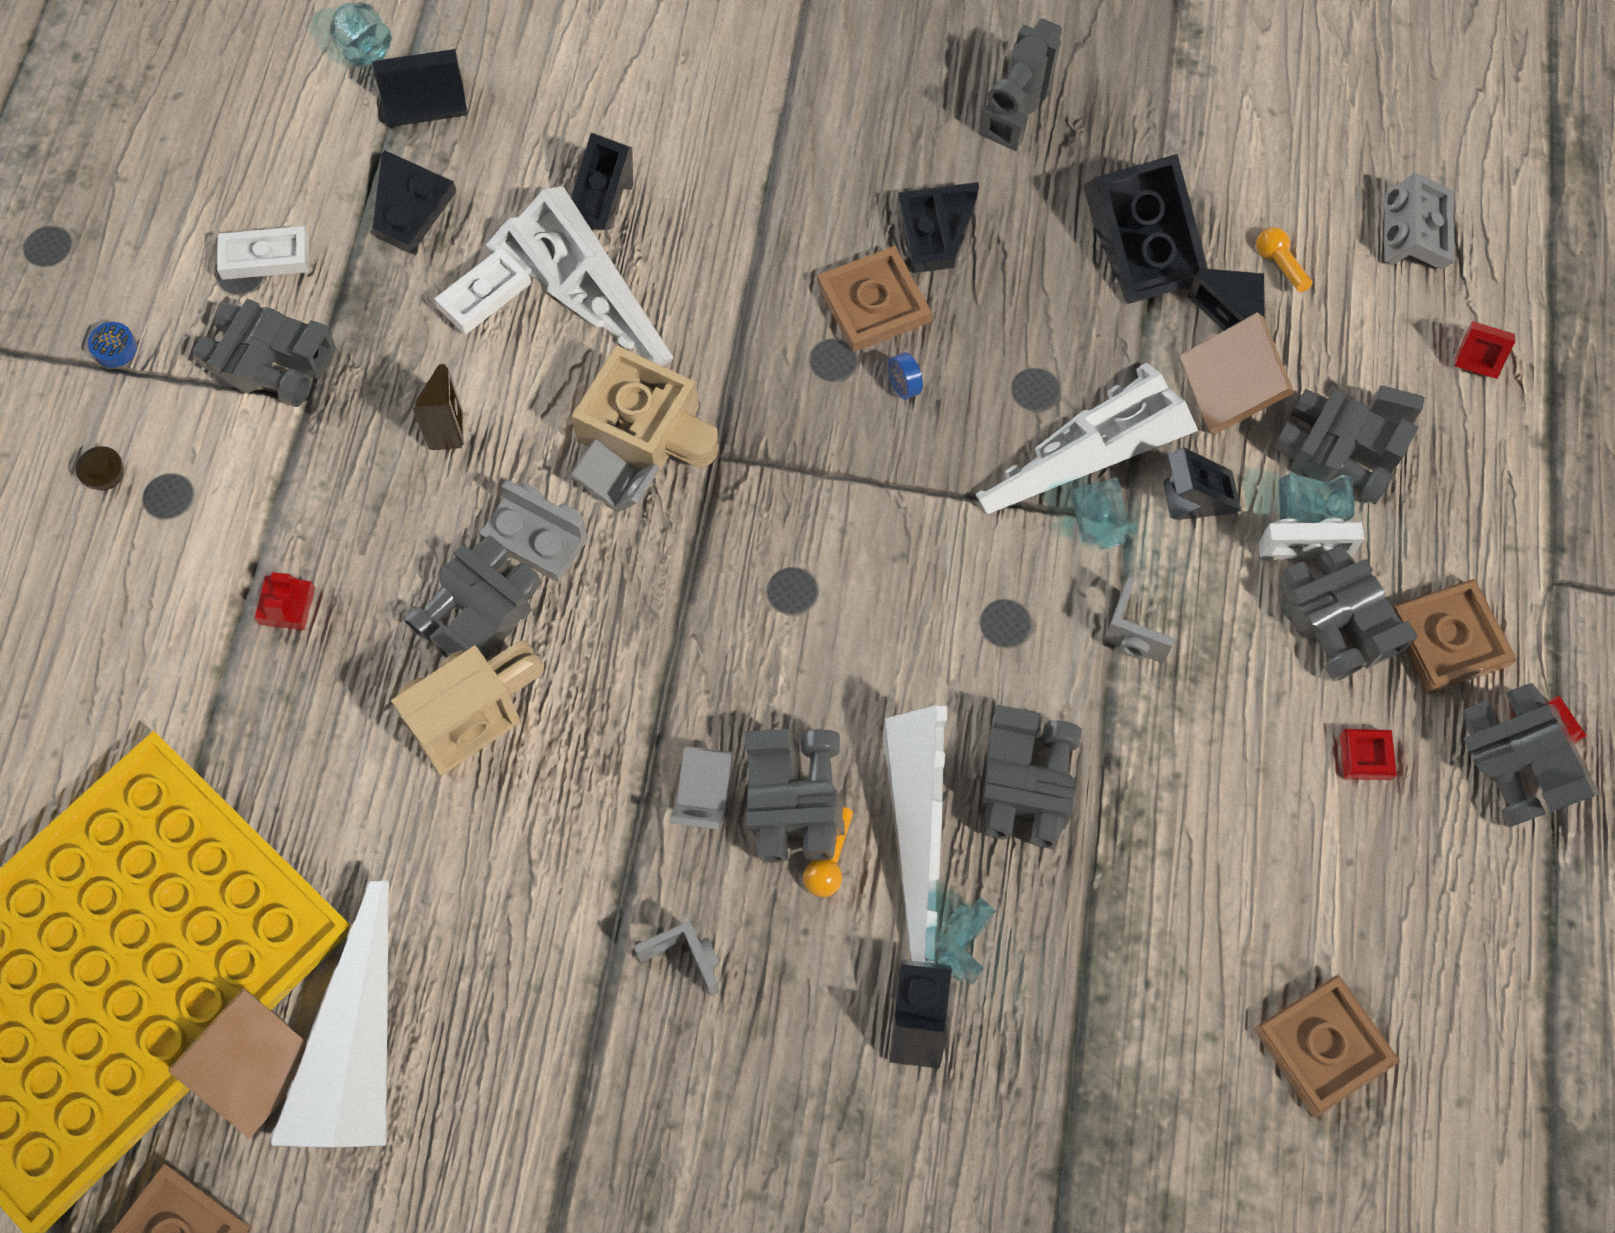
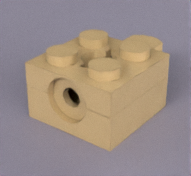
(656, 403)
(466, 702)

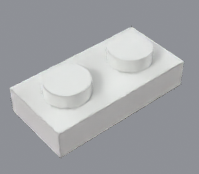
(263, 252)
(483, 291)
(1309, 540)

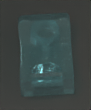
(1315, 500)
(1102, 513)
(963, 928)

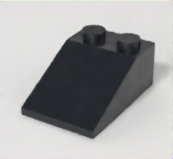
(1147, 227)

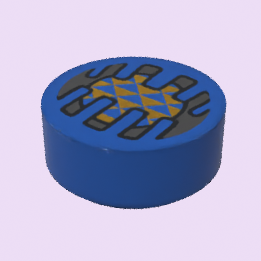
(112, 344)
(905, 375)

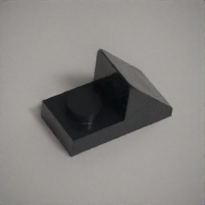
(600, 180)
(1199, 487)
(920, 1014)

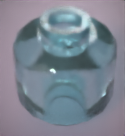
(360, 33)

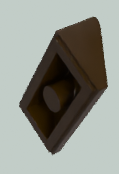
(440, 412)

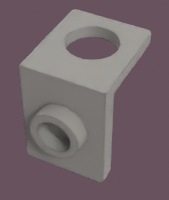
(612, 477)
(1133, 638)
(702, 788)
(701, 951)

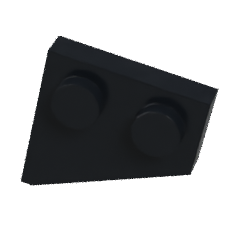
(408, 201)
(936, 224)

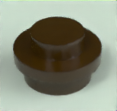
(100, 468)

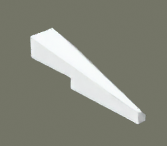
(566, 257)
(1118, 429)
(915, 781)
(343, 1072)

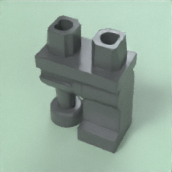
(1027, 81)
(257, 339)
(1344, 433)
(1349, 600)
(487, 601)
(1528, 741)
(1024, 790)
(790, 808)

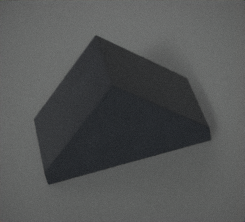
(1228, 295)

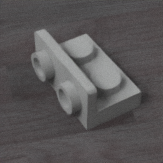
(1419, 222)
(537, 530)

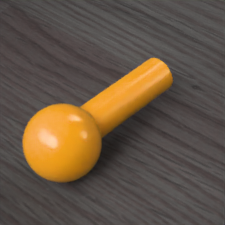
(1275, 245)
(824, 877)

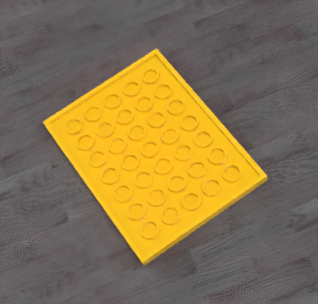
(115, 957)

